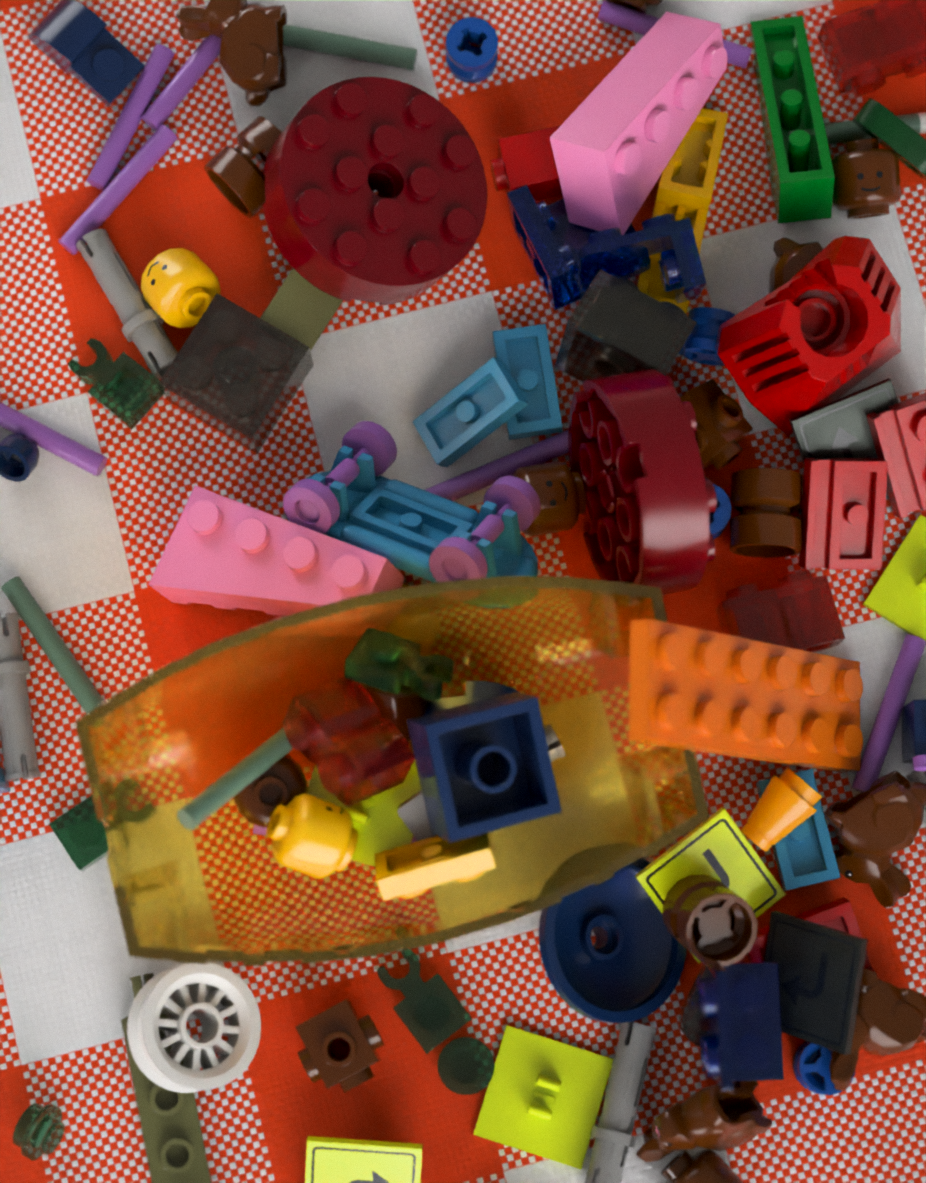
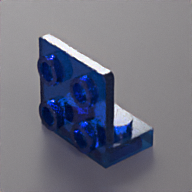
(555, 246)
(679, 263)
(743, 1023)

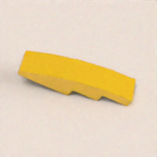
(687, 190)

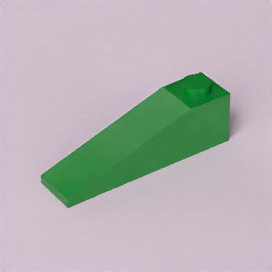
(789, 101)

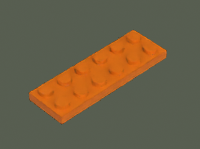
(743, 698)

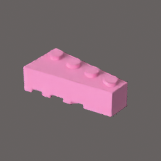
(635, 121)
(260, 562)

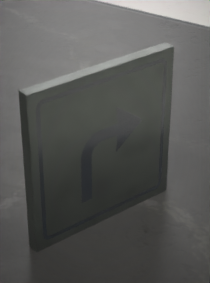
(842, 425)
(817, 979)

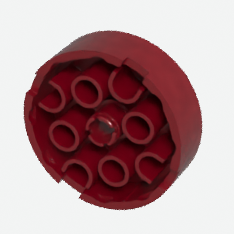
(323, 182)
(642, 481)

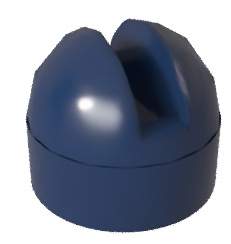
(25, 450)

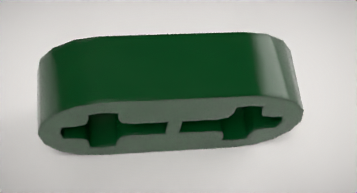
(893, 135)

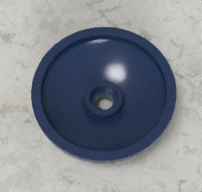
(633, 956)

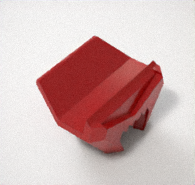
(815, 332)

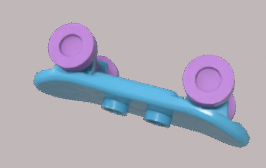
(410, 524)

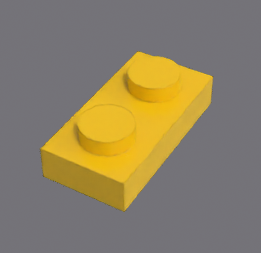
(431, 862)

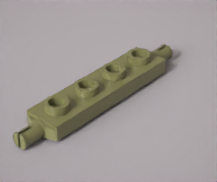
(167, 1122)

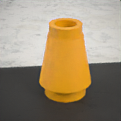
(780, 809)

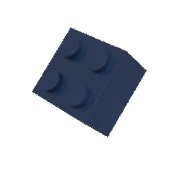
(484, 766)

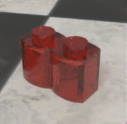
(875, 44)
(793, 615)
(348, 740)

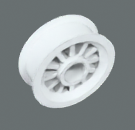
(242, 1031)

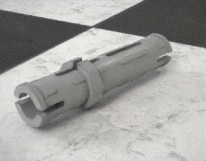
(138, 319)
(15, 711)
(622, 1096)

